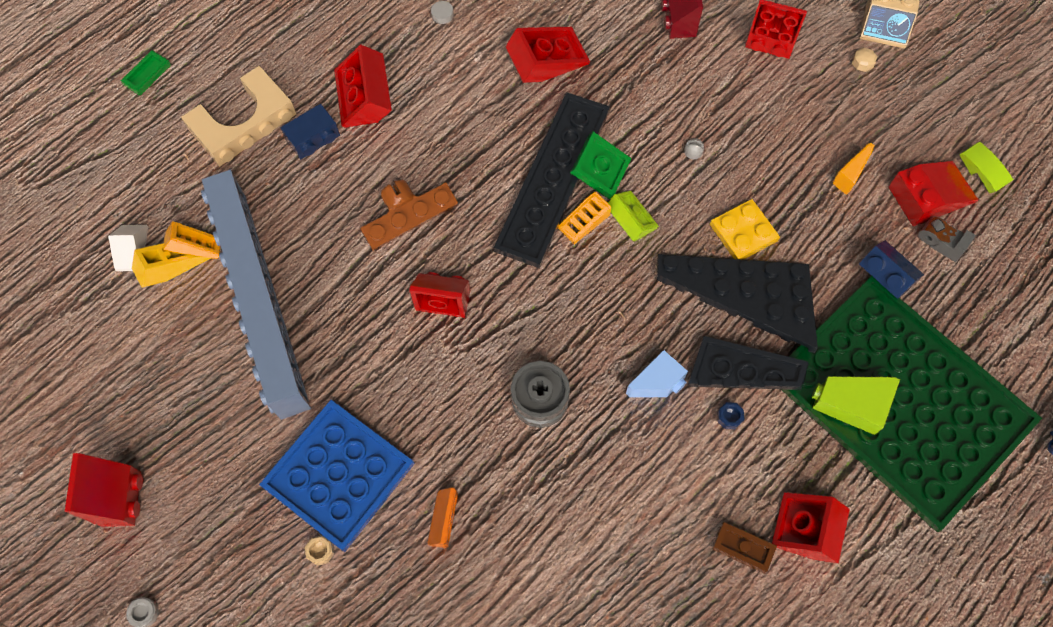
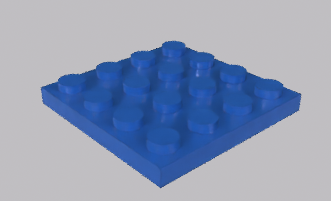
(337, 475)

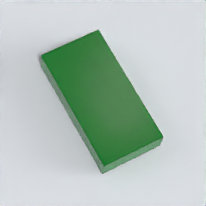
(146, 72)

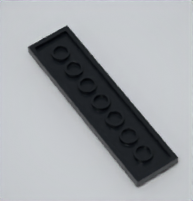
(549, 182)

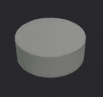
(442, 12)
(142, 612)

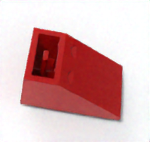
(775, 28)

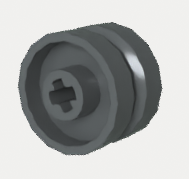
(536, 379)

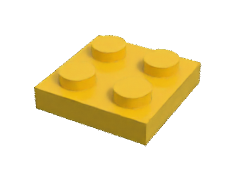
(744, 230)

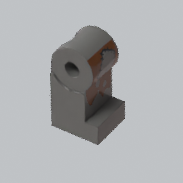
(945, 238)

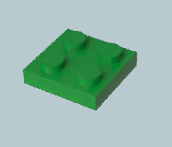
(601, 165)

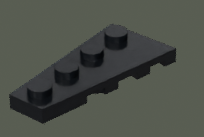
(738, 366)

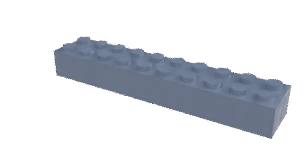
(254, 297)

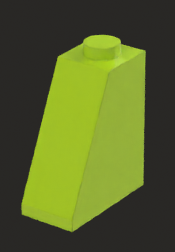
(857, 400)

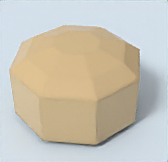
(864, 59)
(319, 550)

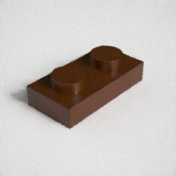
(744, 547)

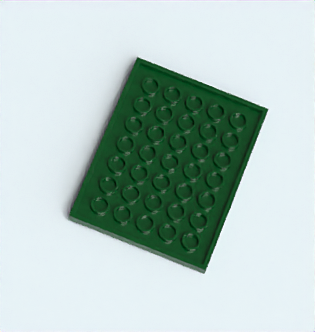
(948, 413)

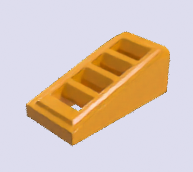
(851, 171)
(587, 205)
(177, 241)

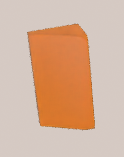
(443, 518)

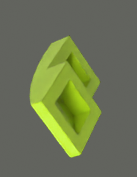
(989, 168)

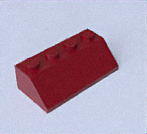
(682, 17)

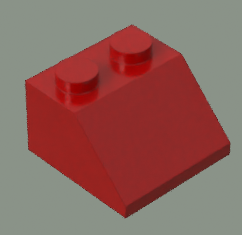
(440, 294)
(811, 526)

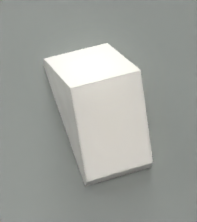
(124, 242)

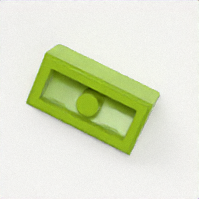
(632, 215)

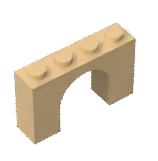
(228, 141)

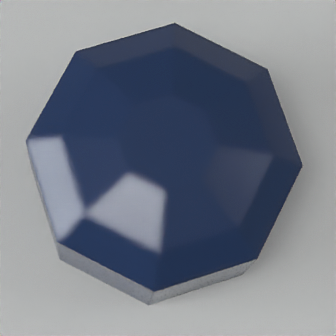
(730, 415)

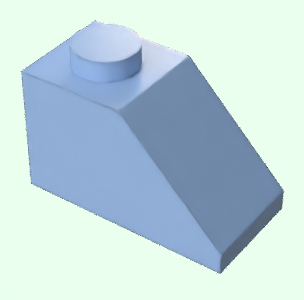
(659, 378)

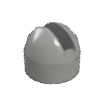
(694, 148)

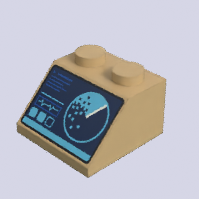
(889, 21)

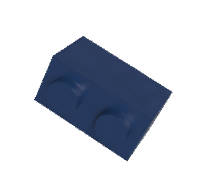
(310, 131)
(891, 269)

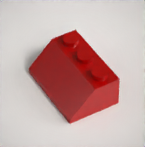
(362, 88)

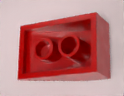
(545, 52)
(931, 191)
(103, 491)

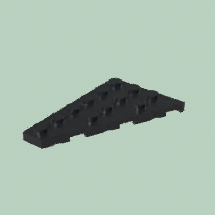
(764, 292)

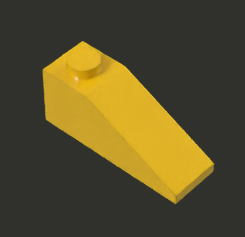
(156, 265)

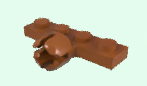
(406, 212)

